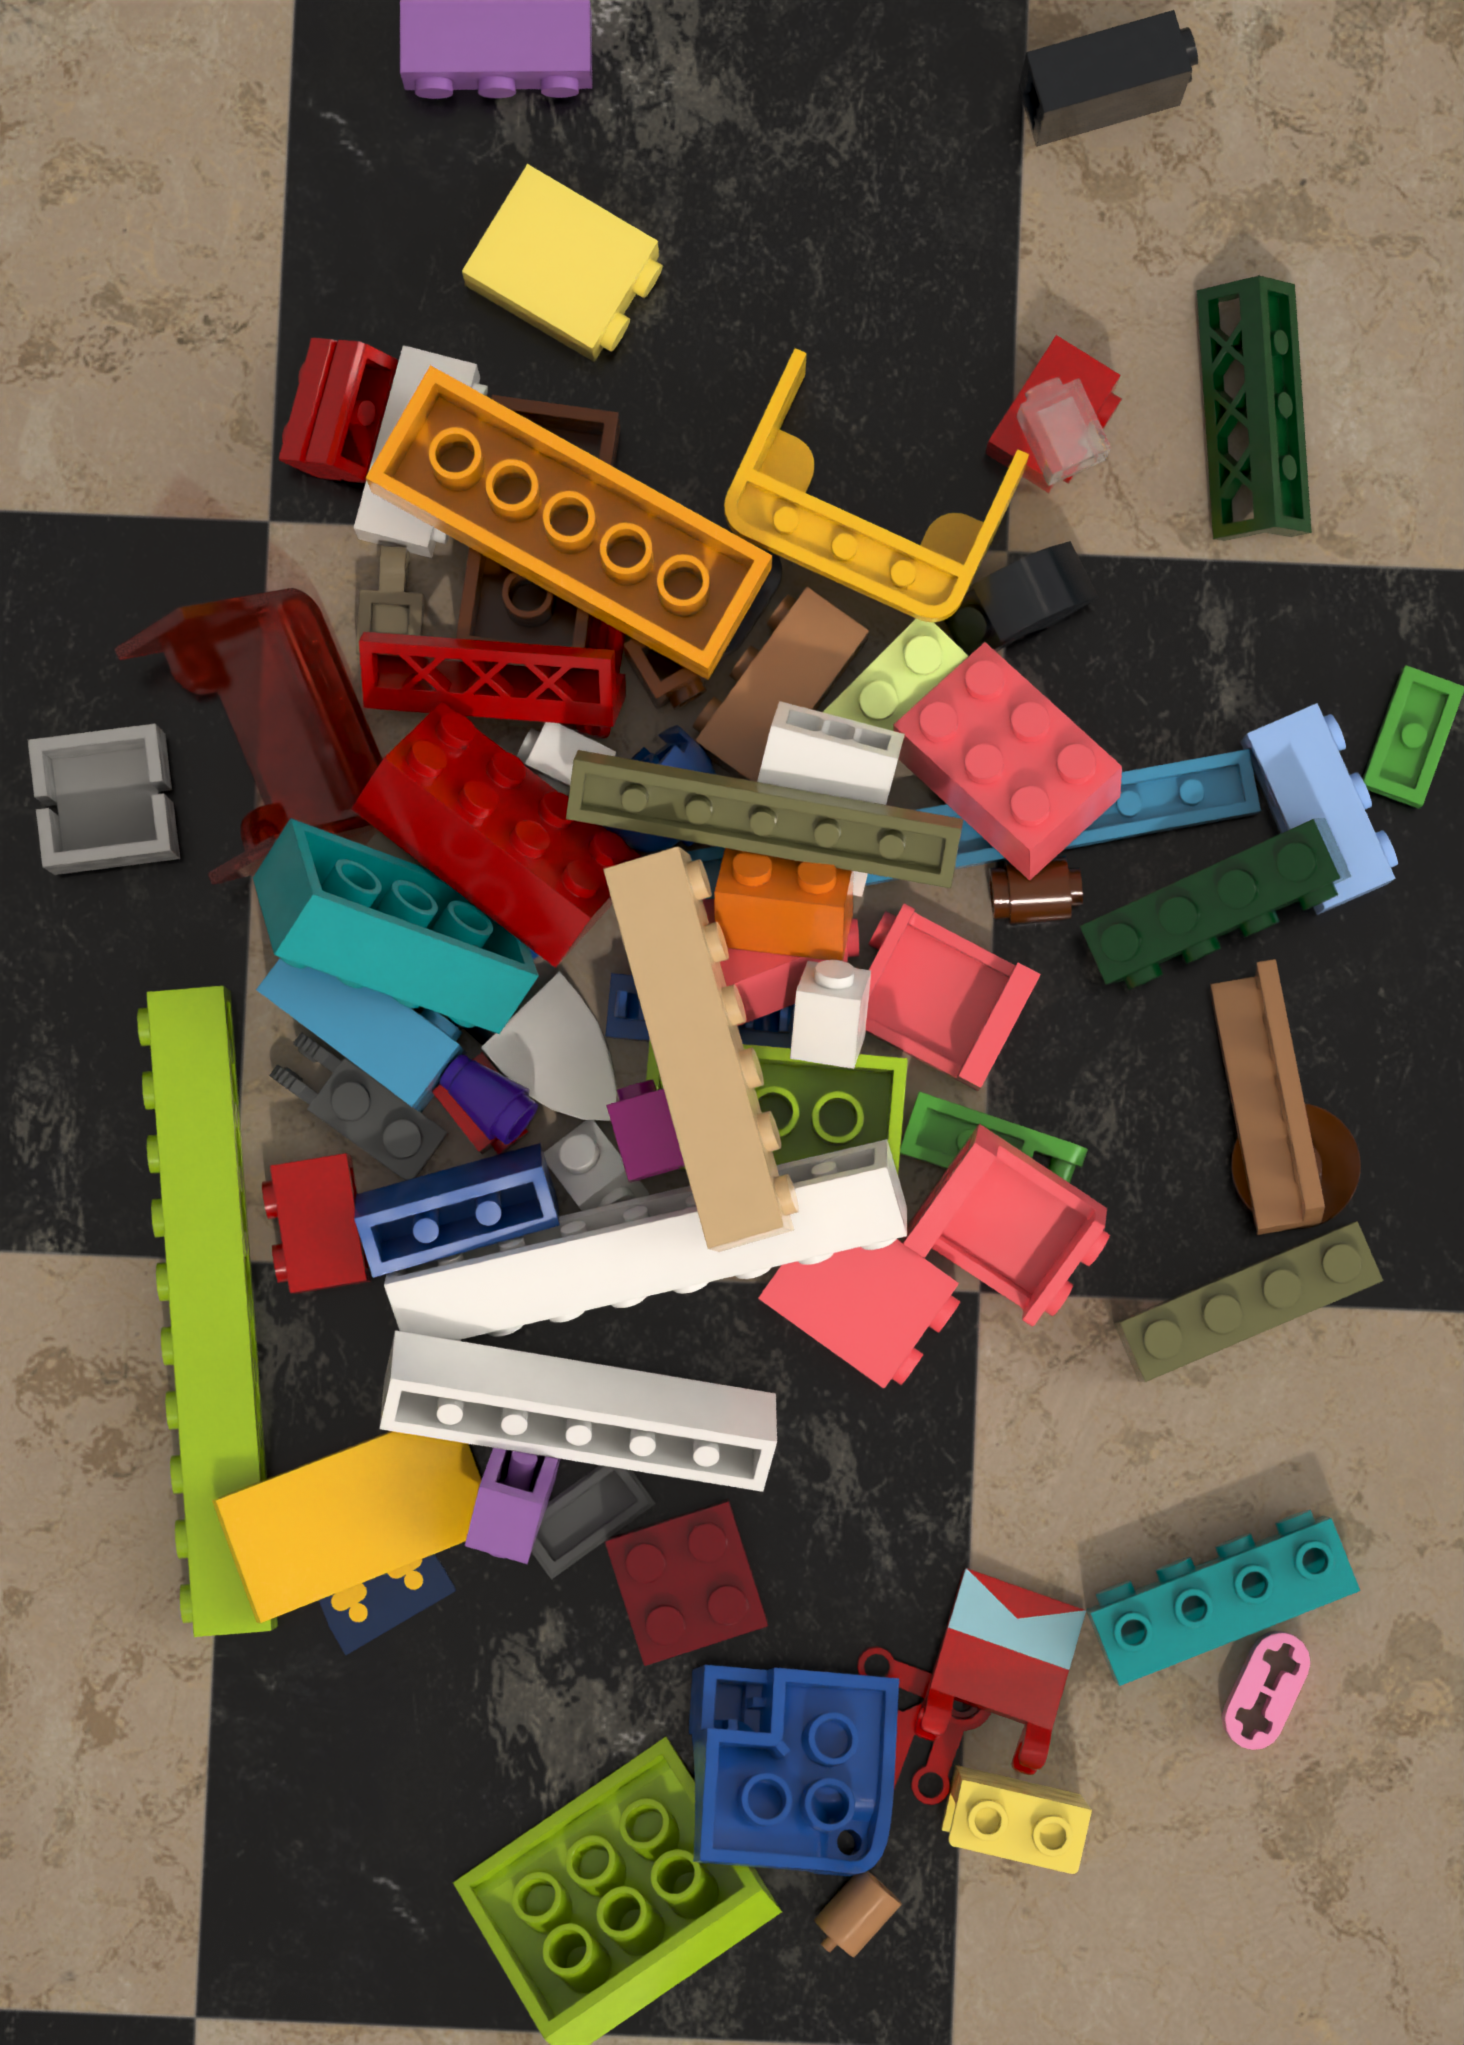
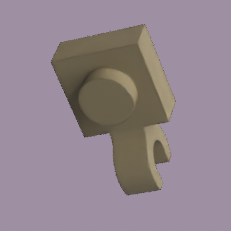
(391, 607)

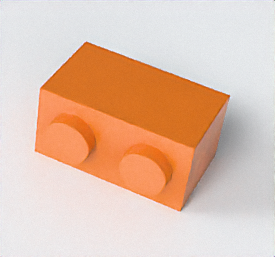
(783, 905)

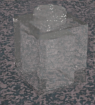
(1062, 429)

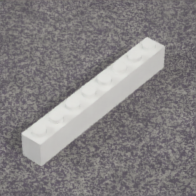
(645, 1249)

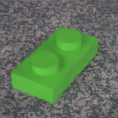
(1412, 736)

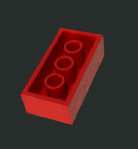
(493, 832)

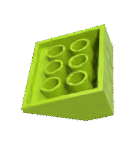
(607, 1903)

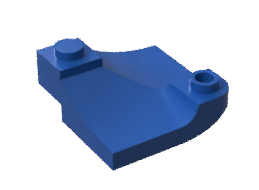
(791, 1766)

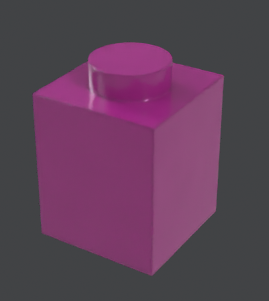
(645, 1131)

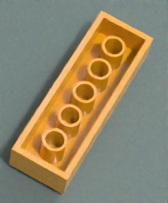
(569, 522)

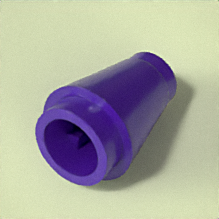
(490, 1099)

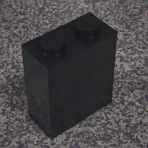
(1107, 77)

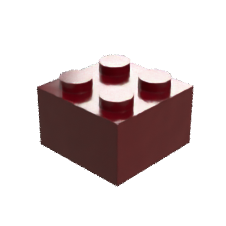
(686, 1582)

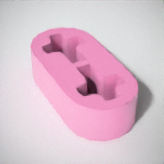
(1280, 1696)

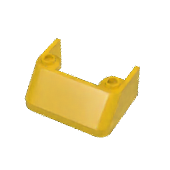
(774, 512)

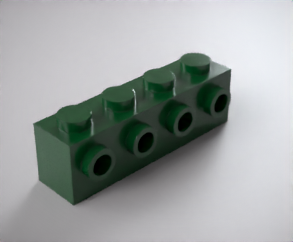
(1215, 901)

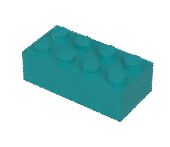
(389, 928)

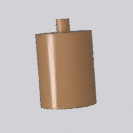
(856, 1913)

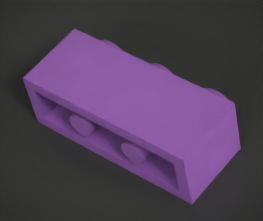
(495, 47)

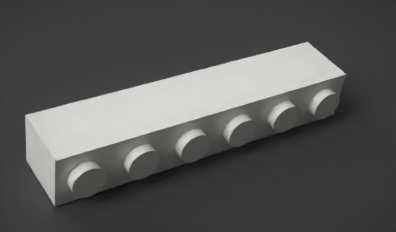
(579, 1411)

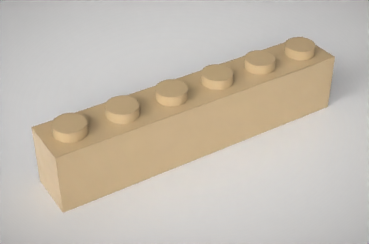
(700, 1049)

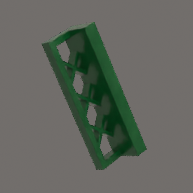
(1272, 403)

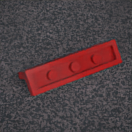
(491, 689)

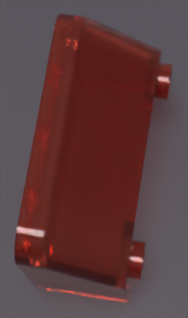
(286, 705)

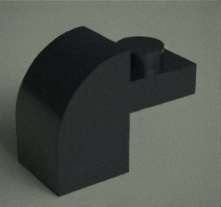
(1022, 599)

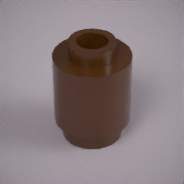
(1042, 898)

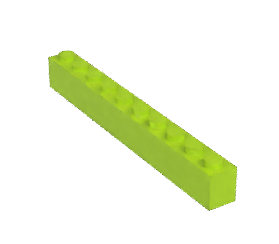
(206, 1288)

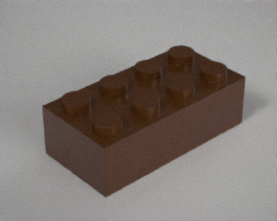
(503, 603)

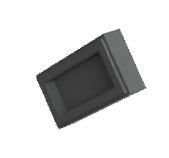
(588, 1516)

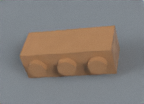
(795, 666)

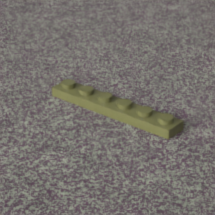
(764, 818)

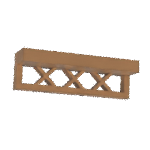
(1267, 1101)

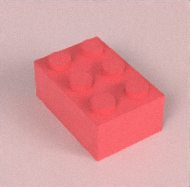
(1008, 761)

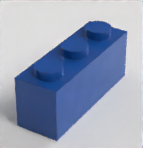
(456, 1210)

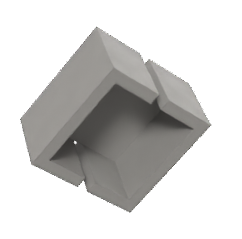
(104, 798)

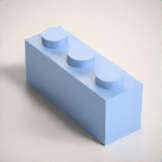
(1307, 780)

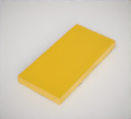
(348, 1518)

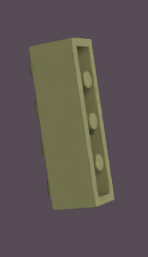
(1248, 1301)

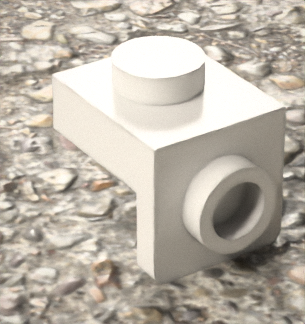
(591, 1168)

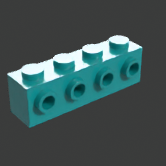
(1222, 1598)

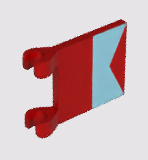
(1005, 1656)

